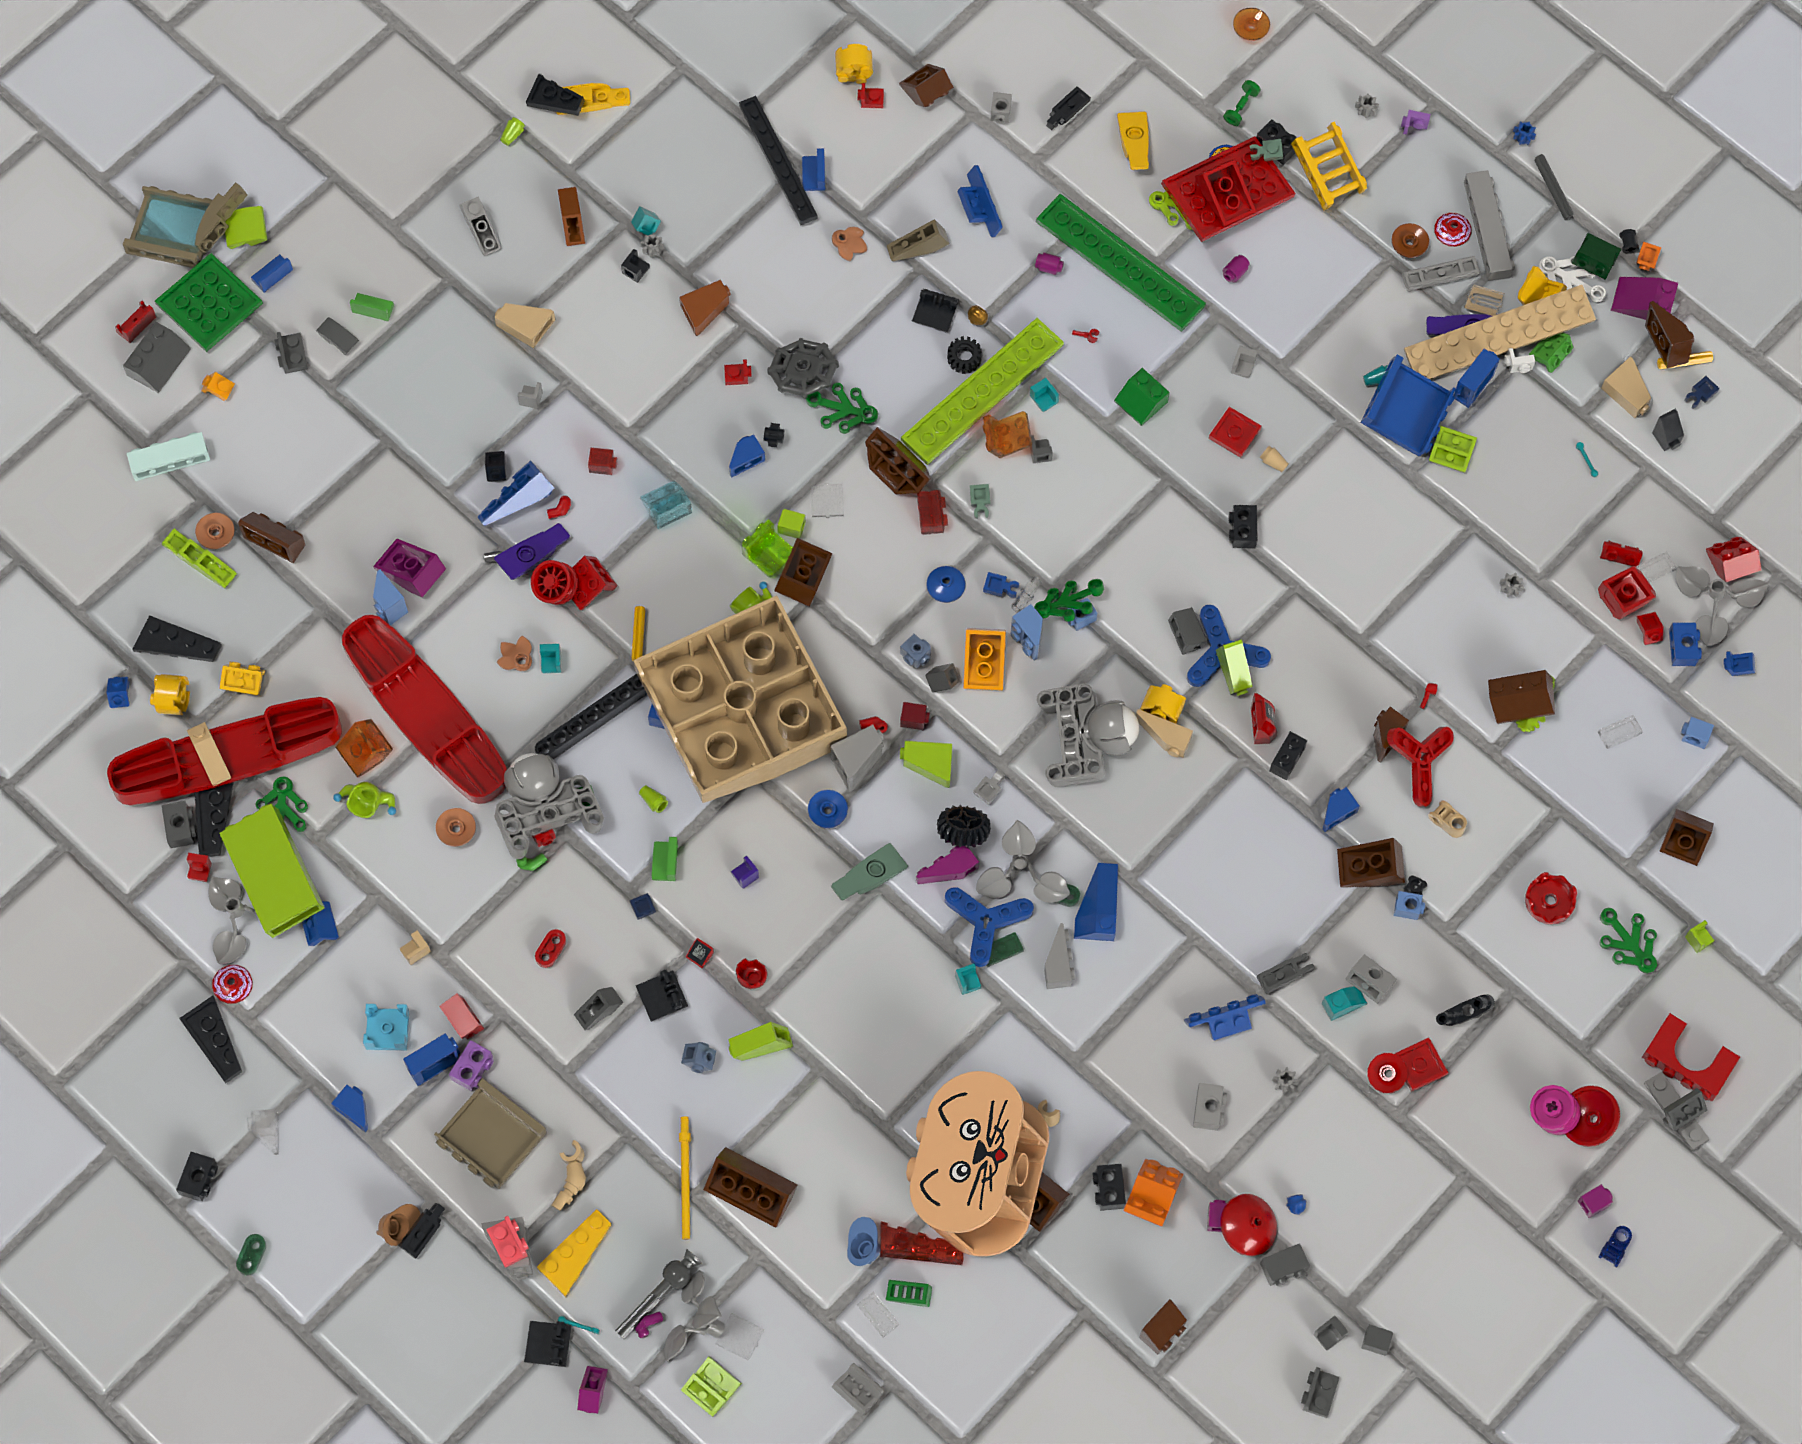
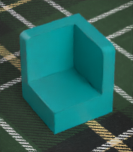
(645, 221)
(1044, 395)
(550, 658)
(967, 979)

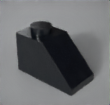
(1669, 430)

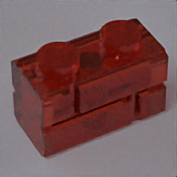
(931, 512)

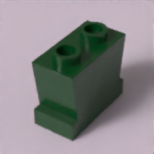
(1596, 256)

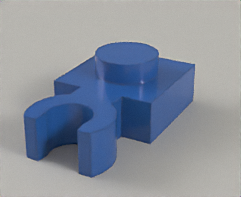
(996, 585)

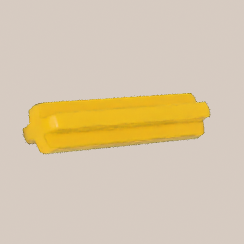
(1695, 358)
(638, 632)

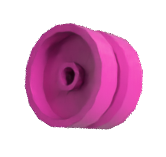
(1551, 1120)

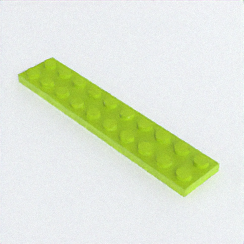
(982, 391)

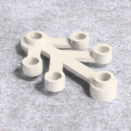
(1570, 277)

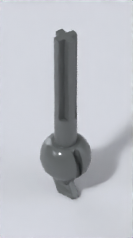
(675, 1275)

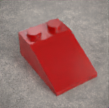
(1226, 192)

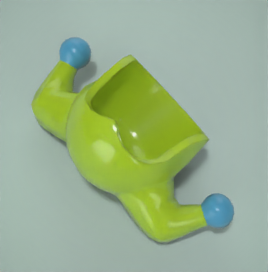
(749, 598)
(365, 799)

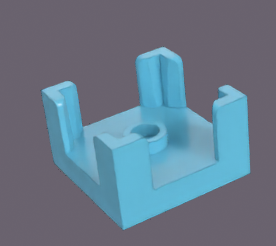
(386, 1028)

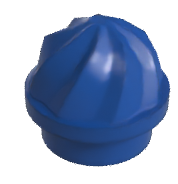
(1296, 1204)

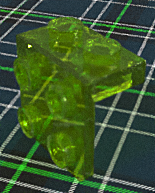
(766, 549)

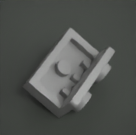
(858, 1389)

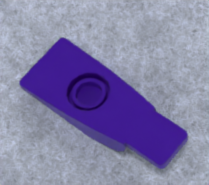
(1445, 324)
(531, 551)

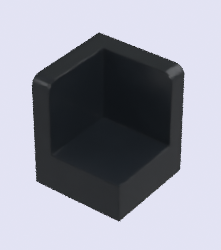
(634, 266)

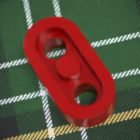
(550, 949)

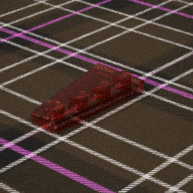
(918, 1247)

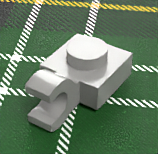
(989, 788)

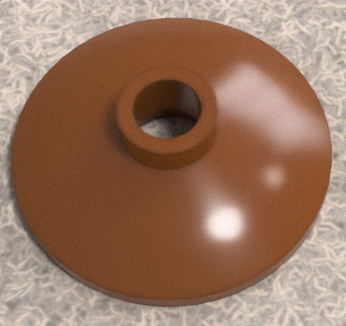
(1410, 233)

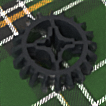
(963, 826)

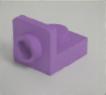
(1415, 119)

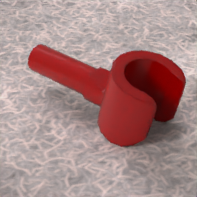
(1088, 335)
(1431, 688)

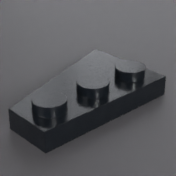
(551, 97)

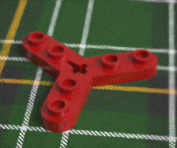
(1421, 768)

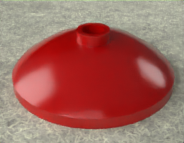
(1595, 1102)
(1239, 1225)

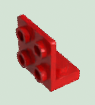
(591, 581)

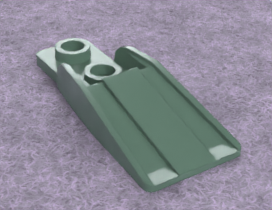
(870, 872)

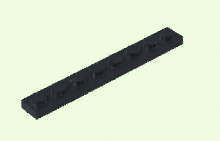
(778, 160)

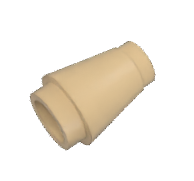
(1274, 459)

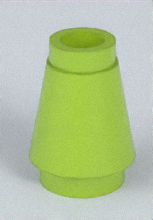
(512, 131)
(654, 799)

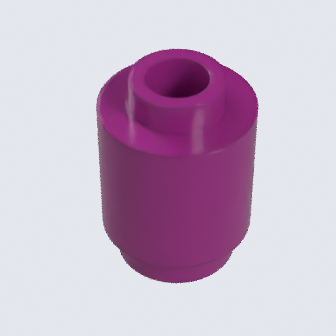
(1049, 263)
(1235, 268)

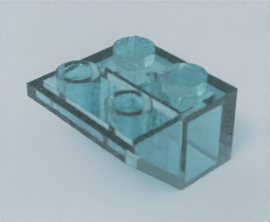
(667, 504)

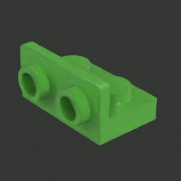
(1552, 350)

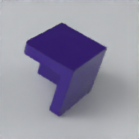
(745, 873)

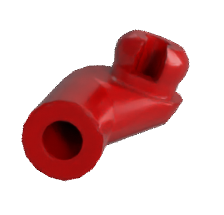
(561, 509)
(876, 721)

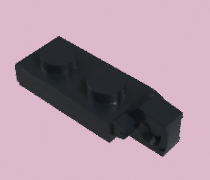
(1067, 107)
(422, 1231)

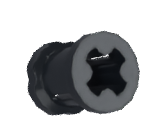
(1629, 241)

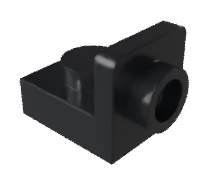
(495, 466)

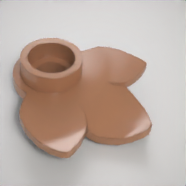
(851, 244)
(514, 653)

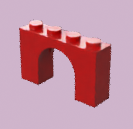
(1662, 1055)

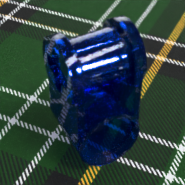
(1614, 1249)

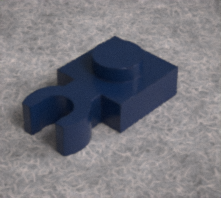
(1702, 391)

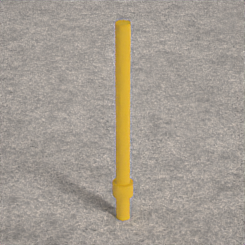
(684, 1139)

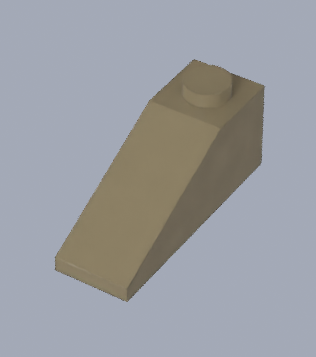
(919, 242)

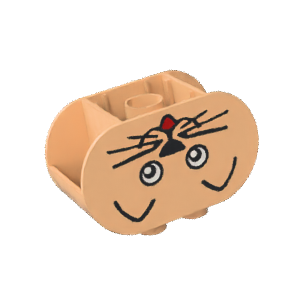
(978, 1163)

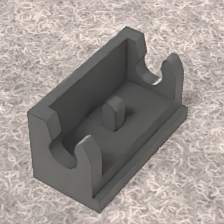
(1187, 630)

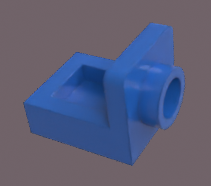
(1739, 663)
(118, 692)

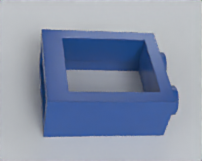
(1476, 377)
(432, 1059)

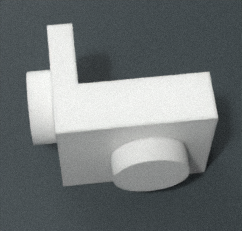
(1518, 364)

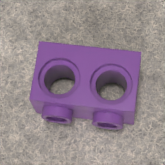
(466, 1064)

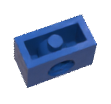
(1681, 654)

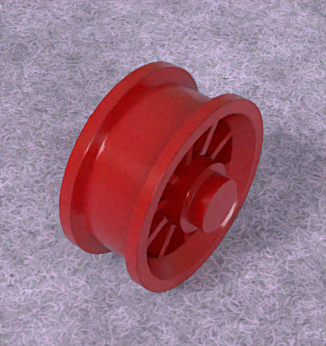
(554, 582)

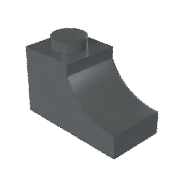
(598, 1006)

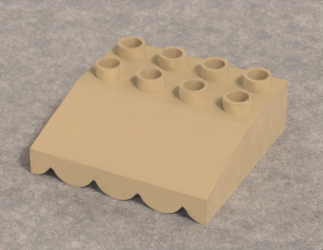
(741, 701)

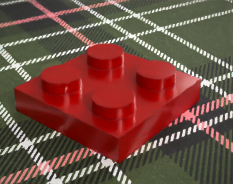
(1235, 432)
(1422, 1064)

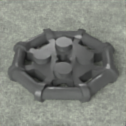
(804, 376)

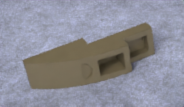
(213, 221)

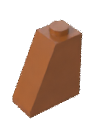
(571, 216)
(704, 305)

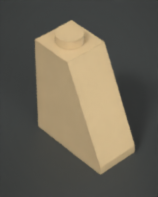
(524, 322)
(1628, 388)

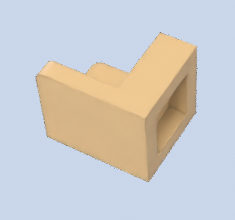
(415, 948)

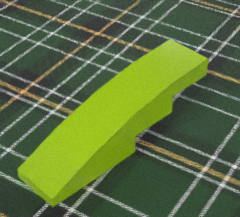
(199, 559)

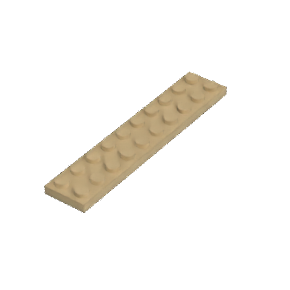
(1500, 332)

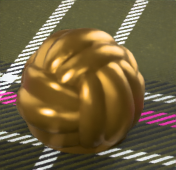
(977, 315)

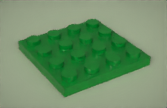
(208, 302)

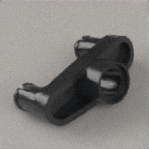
(1461, 1014)

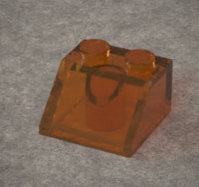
(363, 747)

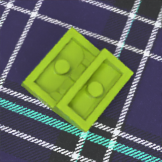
(246, 227)
(1452, 449)
(711, 1386)

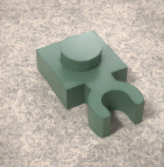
(1270, 150)
(980, 496)

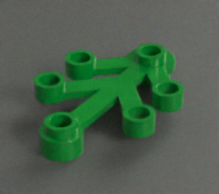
(844, 408)
(1047, 608)
(281, 803)
(1629, 943)

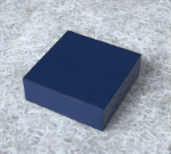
(642, 906)

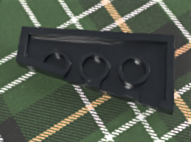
(171, 640)
(211, 817)
(211, 1035)

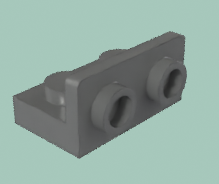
(292, 352)
(1684, 1110)
(1320, 1393)

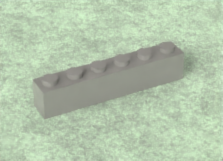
(1488, 225)

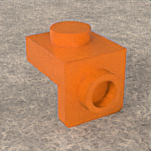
(1648, 256)

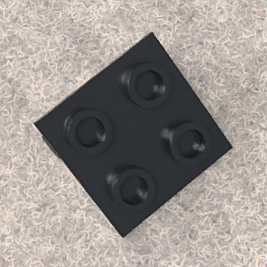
(935, 310)
(661, 995)
(548, 1343)

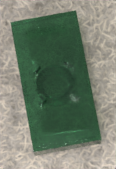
(1005, 948)

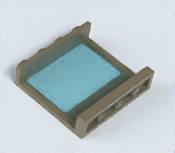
(167, 227)

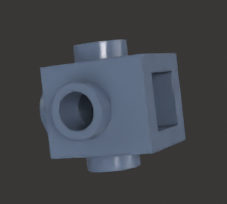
(916, 651)
(698, 1057)

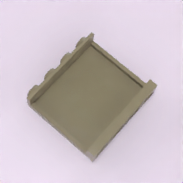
(490, 1135)

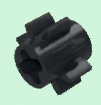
(773, 435)

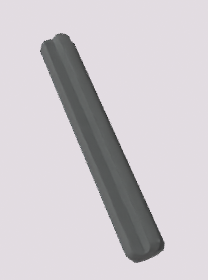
(1554, 186)

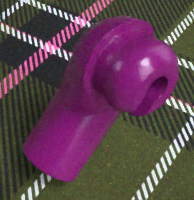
(646, 1321)

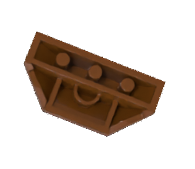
(895, 463)

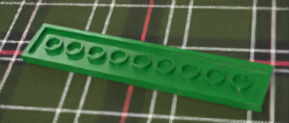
(1120, 262)

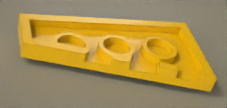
(567, 1261)

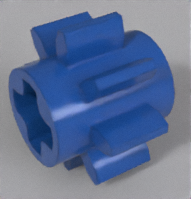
(1524, 133)

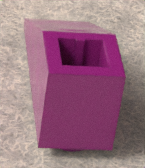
(951, 867)

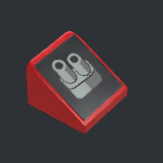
(700, 953)

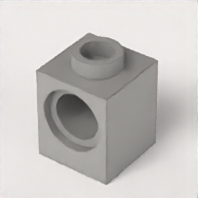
(1001, 100)

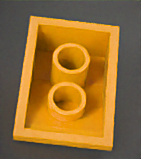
(984, 659)

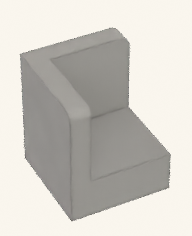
(1244, 362)
(530, 396)

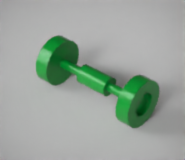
(1250, 88)

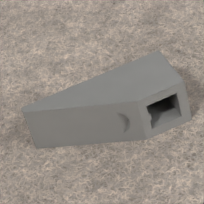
(480, 226)
(1057, 966)

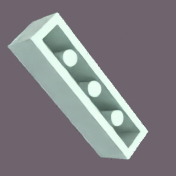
(168, 456)

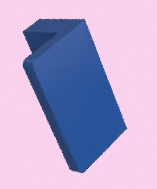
(814, 171)
(272, 273)
(320, 926)

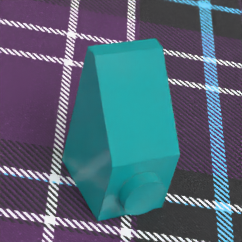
(1343, 1002)

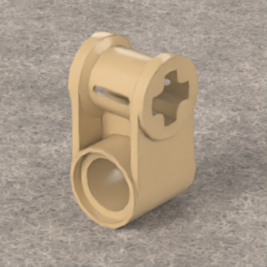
(1445, 816)

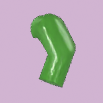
(531, 864)

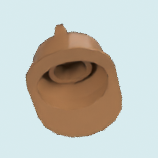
(396, 1224)

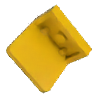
(1538, 287)

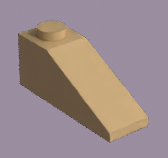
(1167, 734)
(208, 754)

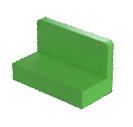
(372, 306)
(665, 860)

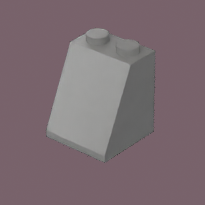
(857, 755)
(523, 1267)

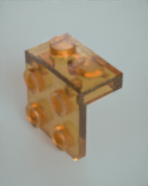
(1007, 434)

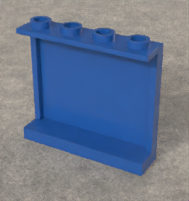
(1407, 407)

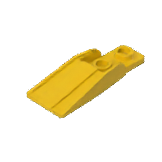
(600, 96)
(1134, 138)

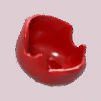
(751, 973)

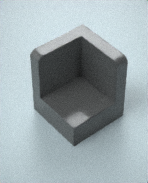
(1040, 450)
(942, 677)
(1330, 1333)
(1377, 1340)

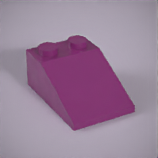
(1636, 293)
(410, 567)

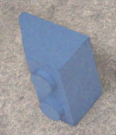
(388, 600)

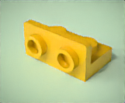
(241, 679)

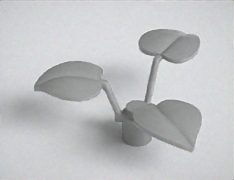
(1695, 579)
(1021, 843)
(223, 896)
(703, 1322)

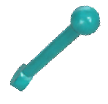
(1579, 446)
(591, 1329)

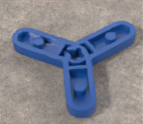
(1217, 637)
(975, 913)

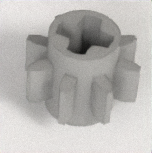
(1367, 105)
(652, 245)
(1511, 590)
(1280, 1082)

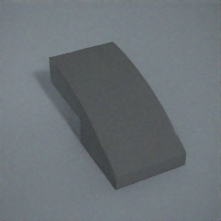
(337, 335)

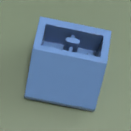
(1026, 629)

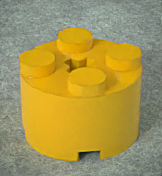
(854, 63)
(170, 694)
(1163, 703)

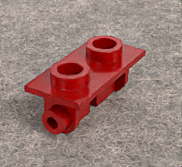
(1627, 555)

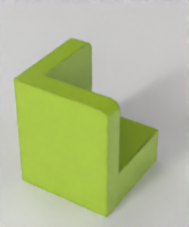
(791, 523)
(1699, 937)

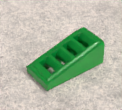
(927, 1291)

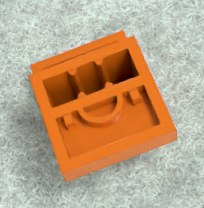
(1153, 1192)

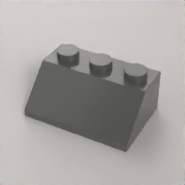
(156, 357)

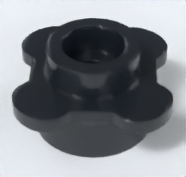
(1413, 880)

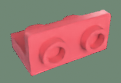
(507, 1241)

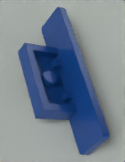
(978, 202)
(1227, 1019)

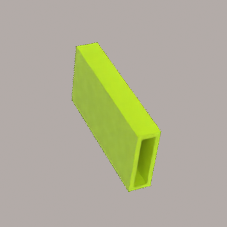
(271, 870)

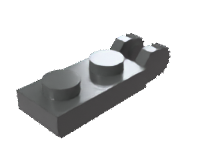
(1283, 973)

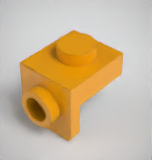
(217, 385)

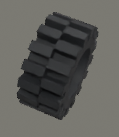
(968, 345)

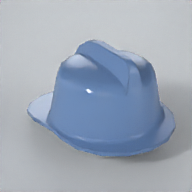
(863, 1242)

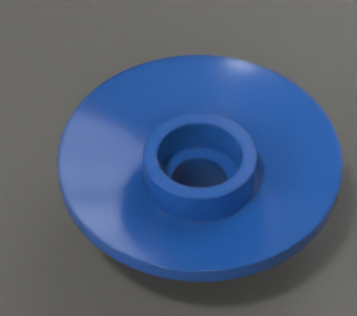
(946, 592)
(827, 800)

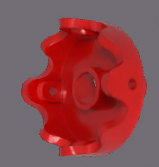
(1554, 886)

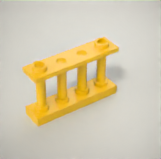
(1318, 180)

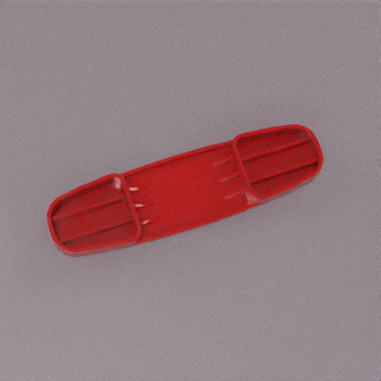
(424, 709)
(246, 746)

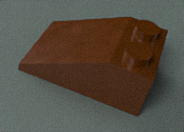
(1669, 336)
(803, 572)
(1371, 864)

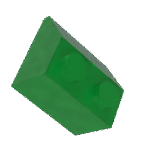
(1142, 396)

